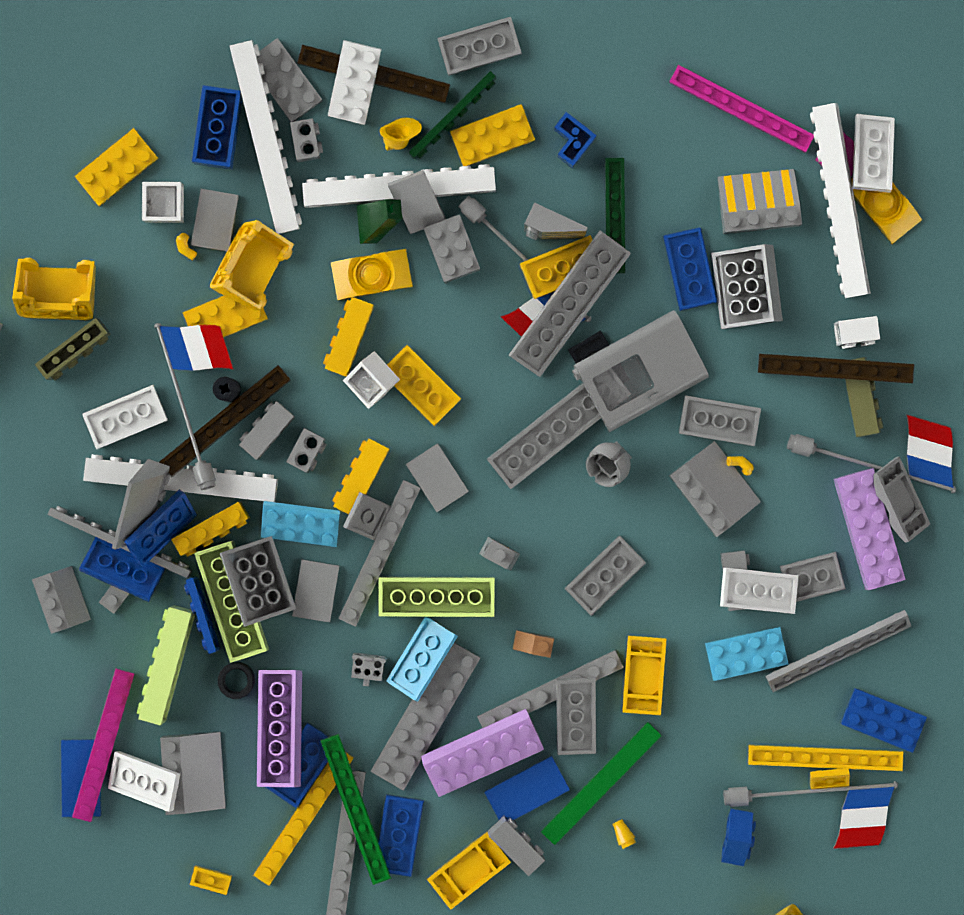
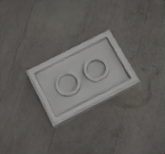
(418, 201)
(215, 220)
(437, 477)
(816, 576)
(316, 590)

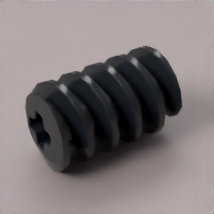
(221, 394)

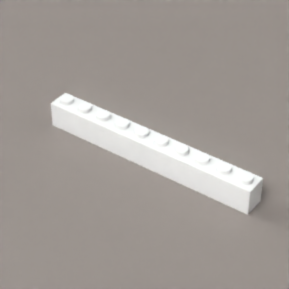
(264, 136)
(373, 189)
(841, 200)
(227, 483)

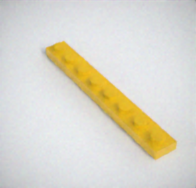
(825, 757)
(297, 825)

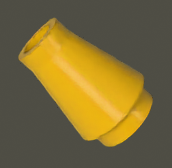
(623, 833)

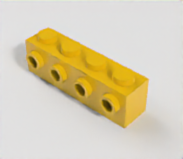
(209, 529)

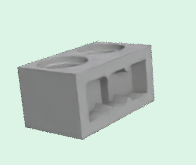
(301, 141)
(302, 448)

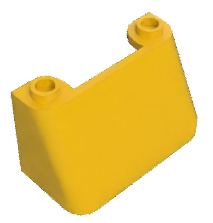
(251, 264)
(54, 291)

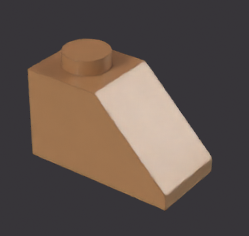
(533, 643)

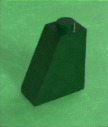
(378, 219)

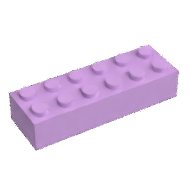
(869, 530)
(279, 728)
(482, 752)

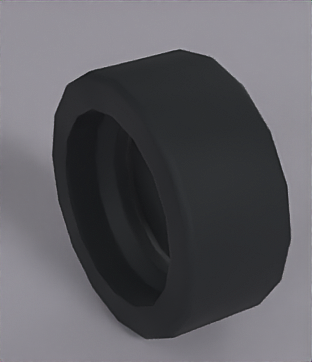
(250, 677)

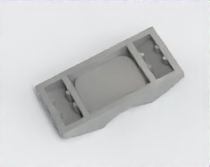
(900, 499)

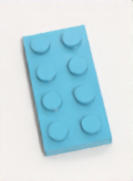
(300, 523)
(746, 653)
(421, 658)

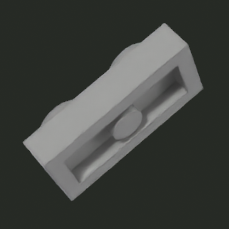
(113, 599)

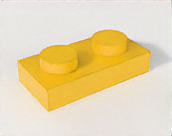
(829, 778)
(210, 880)

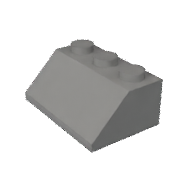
(61, 599)

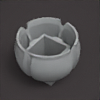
(608, 464)

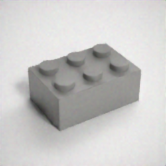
(452, 249)

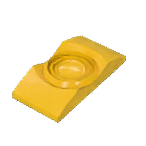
(888, 211)
(371, 274)
(644, 675)
(468, 870)

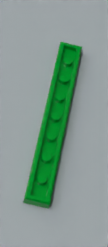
(601, 783)
(355, 809)

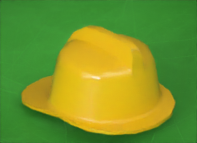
(399, 132)

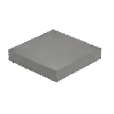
(366, 516)

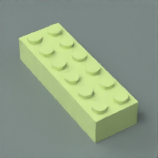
(437, 596)
(238, 640)
(167, 665)

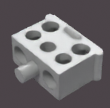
(370, 662)

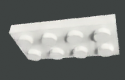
(354, 82)
(873, 153)
(125, 417)
(759, 590)
(144, 781)

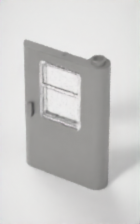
(639, 365)

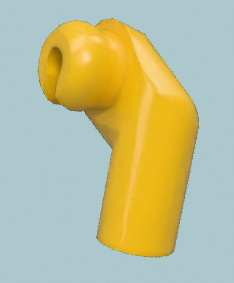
(183, 248)
(741, 461)

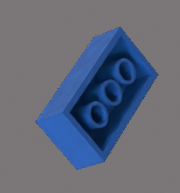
(217, 127)

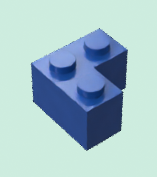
(578, 139)
(738, 837)

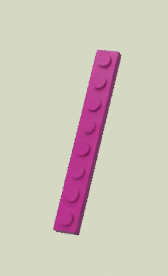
(741, 109)
(103, 745)

